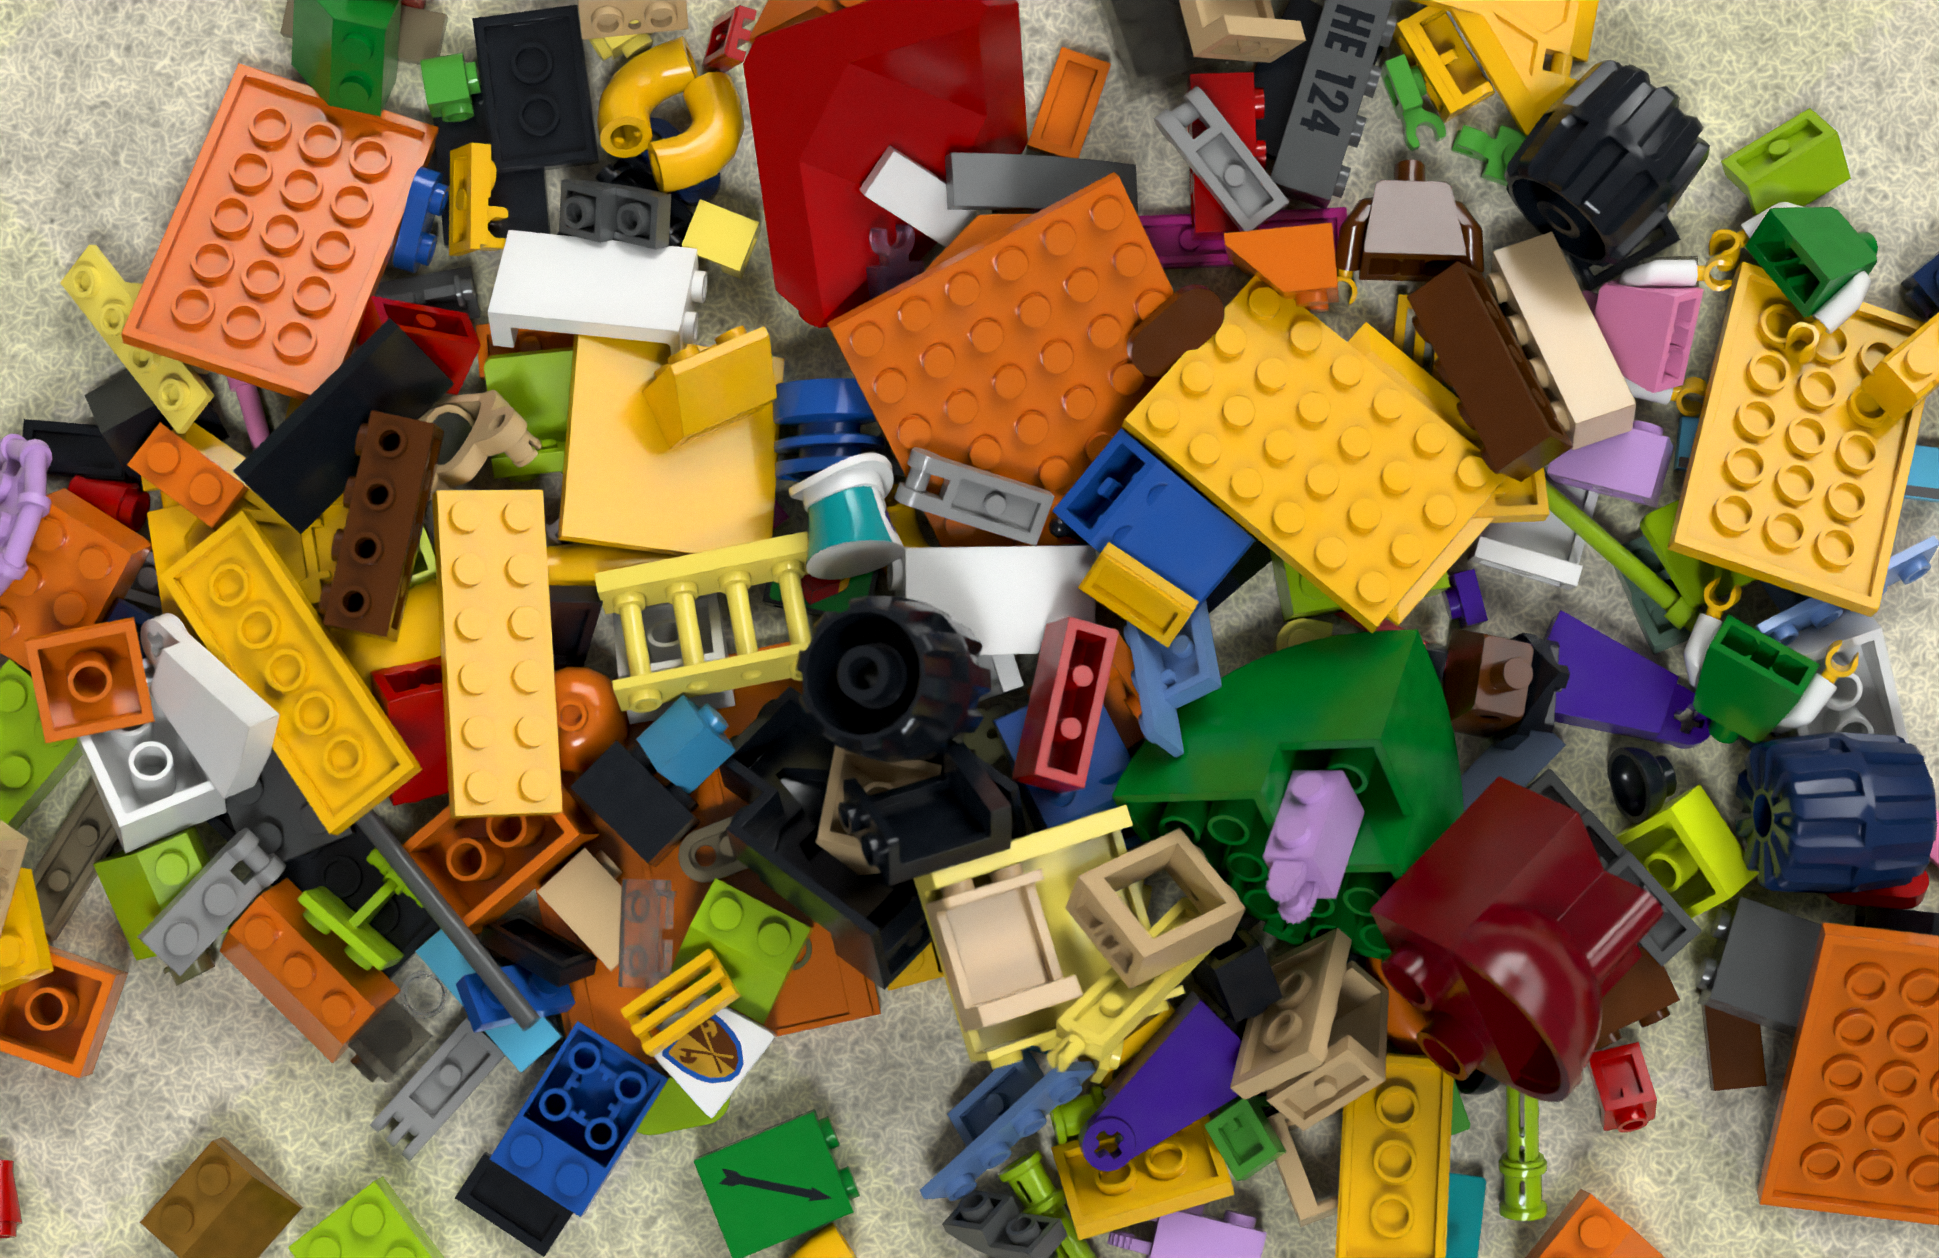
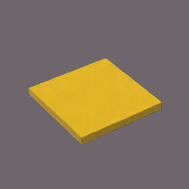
(637, 493)

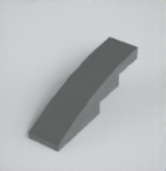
(1024, 181)
(1675, 927)

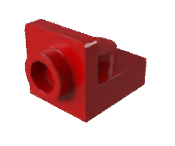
(1623, 1088)

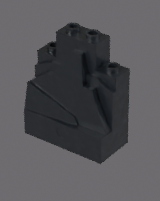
(783, 777)

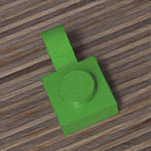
(1405, 88)
(1494, 151)

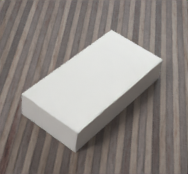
(914, 196)

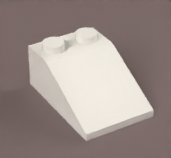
(1866, 698)
(149, 779)

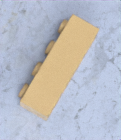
(1561, 340)

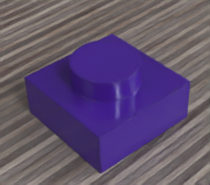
(1464, 599)

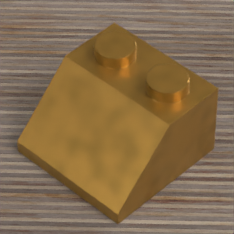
(221, 1207)

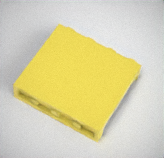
(1062, 855)

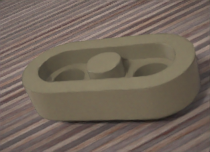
(717, 838)

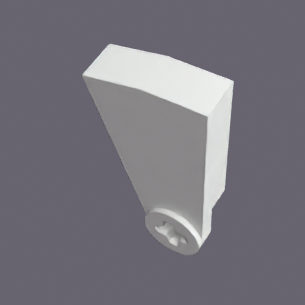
(209, 706)

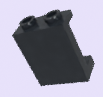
(930, 820)

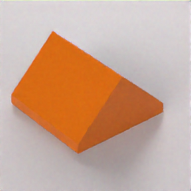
(89, 680)

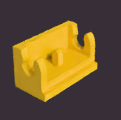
(1445, 63)

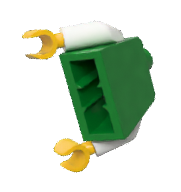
(1812, 260)
(1751, 680)

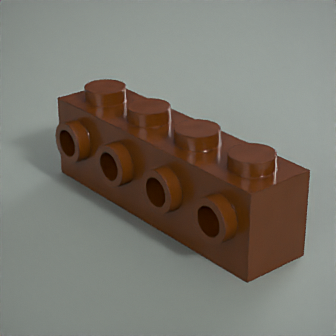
(1488, 373)
(382, 526)

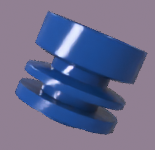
(826, 422)

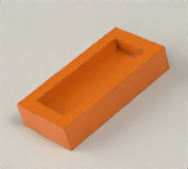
(1069, 104)

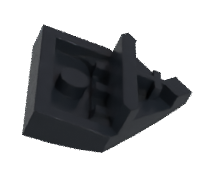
(1541, 694)

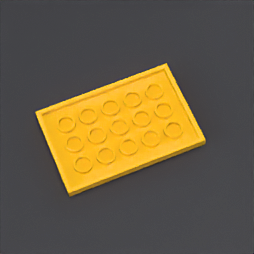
(1315, 452)
(1795, 460)

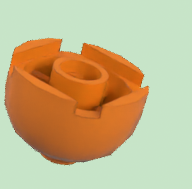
(586, 717)

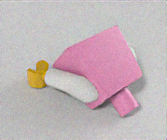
(1652, 324)

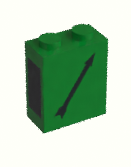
(777, 1183)

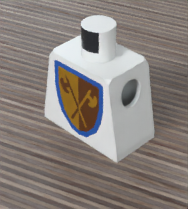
(714, 1054)

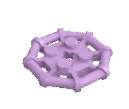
(21, 502)

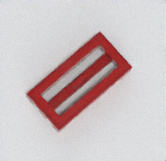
(722, 49)

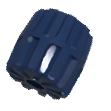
(1836, 812)

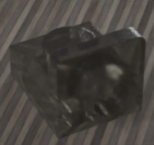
(388, 1042)

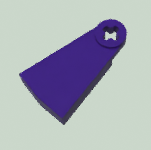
(1619, 689)
(1165, 1086)

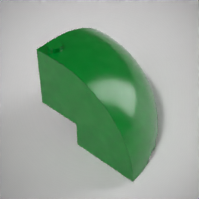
(1318, 705)

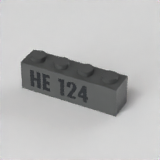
(1329, 99)

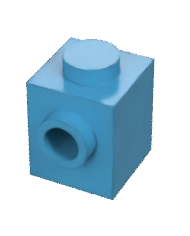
(687, 743)

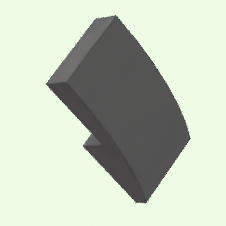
(614, 212)
(1000, 1230)

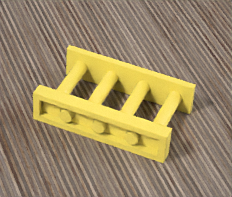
(680, 583)

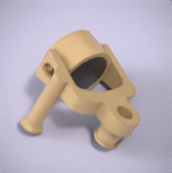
(474, 430)

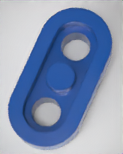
(424, 201)

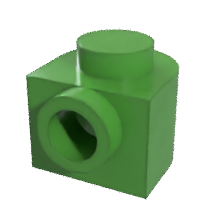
(450, 86)

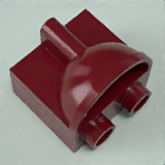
(1512, 941)

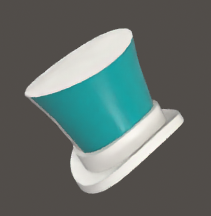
(849, 517)

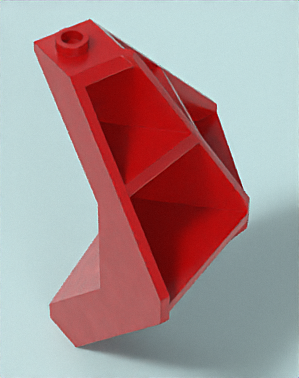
(845, 89)

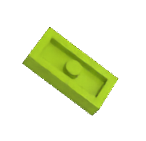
(1789, 163)

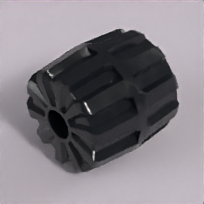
(1606, 163)
(892, 678)

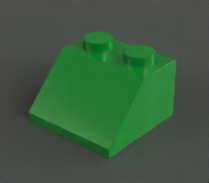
(348, 50)

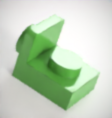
(1245, 1136)

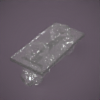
(645, 912)

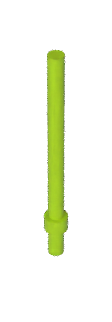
(1675, 606)

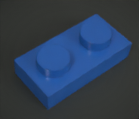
(488, 1013)

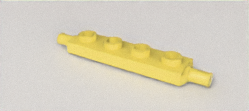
(1113, 1010)

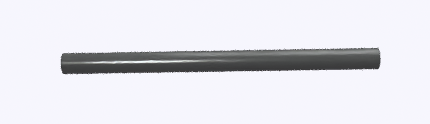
(448, 920)

